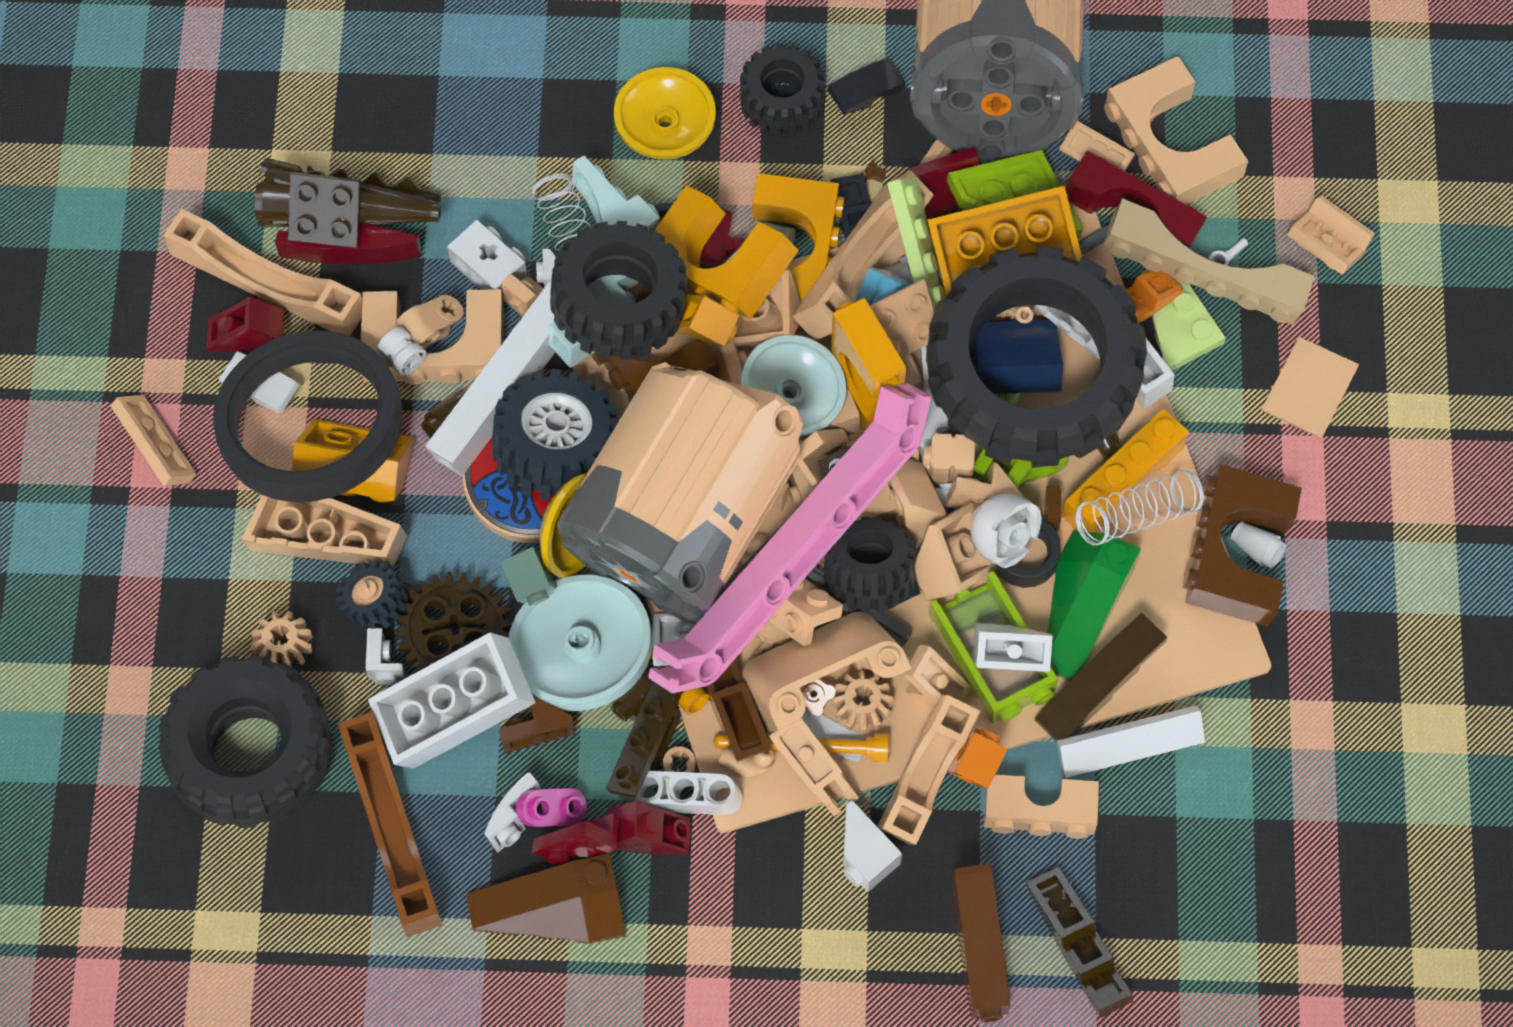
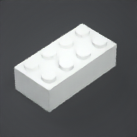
(451, 701)

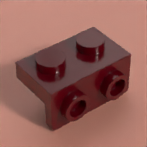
(934, 177)
(579, 841)

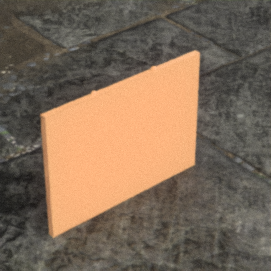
(1310, 387)

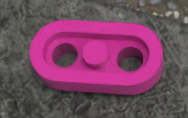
(553, 805)

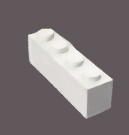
(1158, 376)

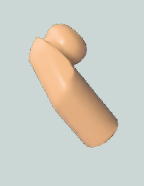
(1021, 313)

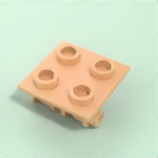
(906, 317)

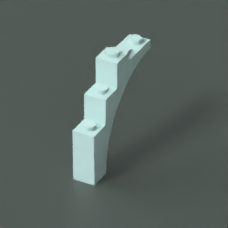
(611, 206)

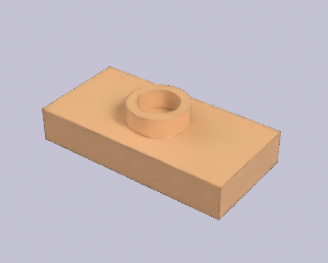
(1085, 139)

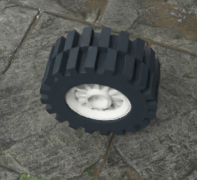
(526, 437)

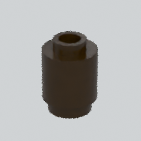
(630, 703)

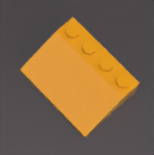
(1020, 222)

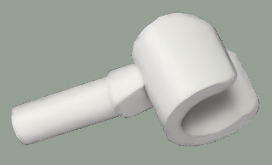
(1229, 254)

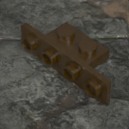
(646, 741)

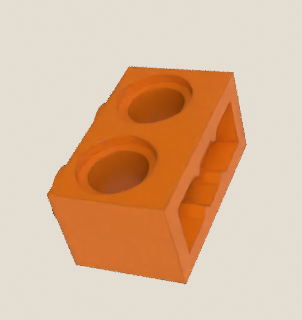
(978, 758)

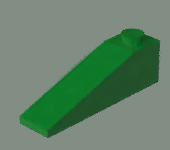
(1084, 596)

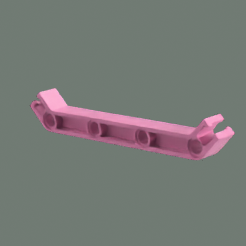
(798, 544)

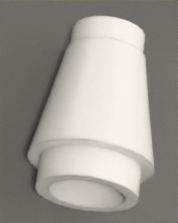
(1259, 544)

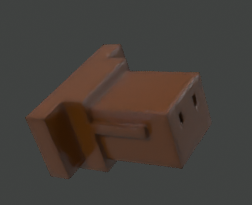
(874, 173)

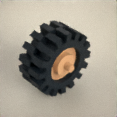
(372, 595)

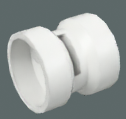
(401, 351)

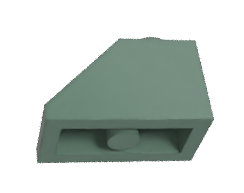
(528, 576)

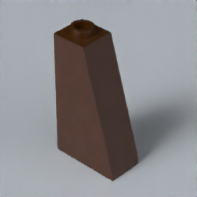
(980, 942)

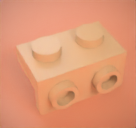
(1331, 235)
(805, 610)

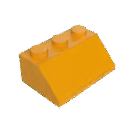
(330, 441)

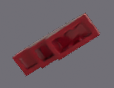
(374, 246)

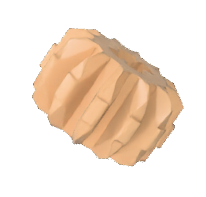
(281, 629)
(858, 714)

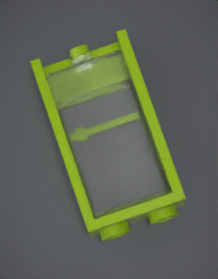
(999, 690)

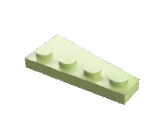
(915, 235)

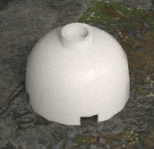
(1004, 527)

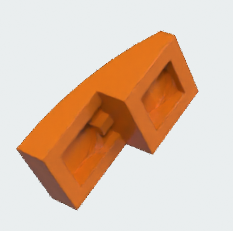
(1152, 293)

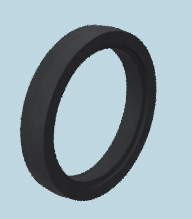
(322, 481)

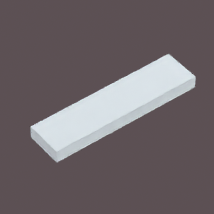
(1131, 741)

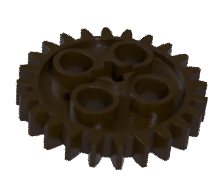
(450, 598)

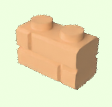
(948, 458)

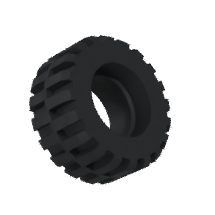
(611, 327)

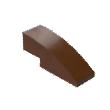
(737, 714)

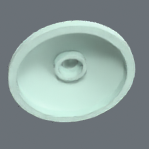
(804, 370)

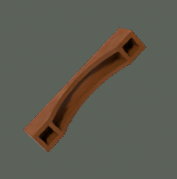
(389, 824)

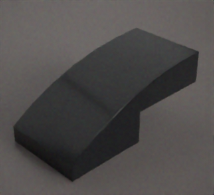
(865, 85)
(856, 201)

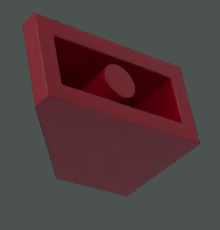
(244, 326)

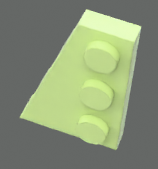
(1185, 329)

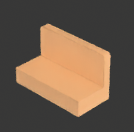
(817, 447)

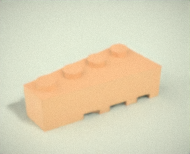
(323, 532)

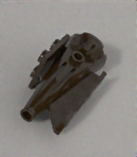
(333, 206)

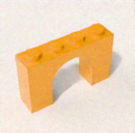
(808, 206)
(742, 280)
(864, 356)

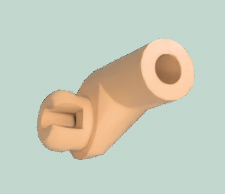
(749, 767)

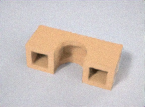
(1071, 814)

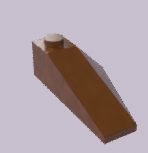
(560, 902)

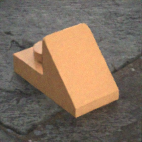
(973, 491)
(933, 678)

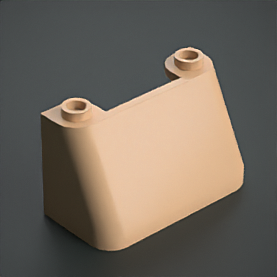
(778, 674)

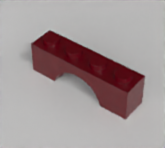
(1102, 185)

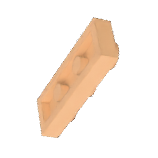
(153, 440)

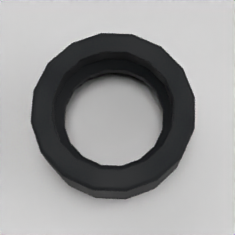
(1034, 577)

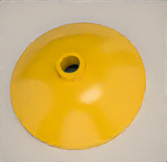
(661, 97)
(553, 553)

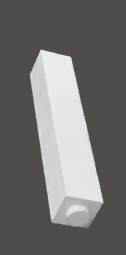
(471, 420)

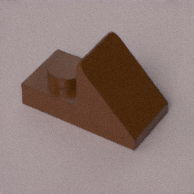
(547, 725)

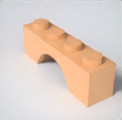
(923, 775)

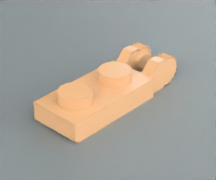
(812, 762)

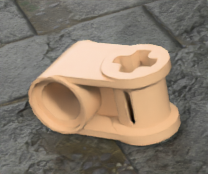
(431, 320)

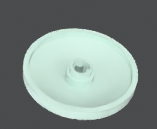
(583, 642)

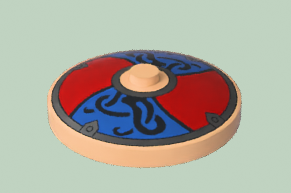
(498, 504)

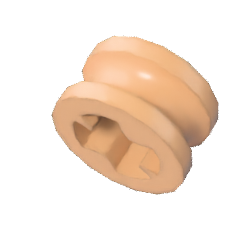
(681, 752)

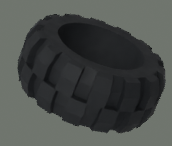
(1048, 281)

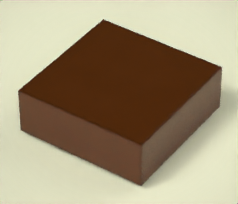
(1052, 506)

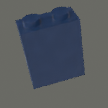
(1018, 357)

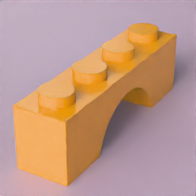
(1144, 453)

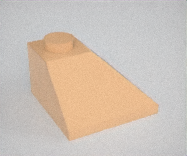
(948, 556)

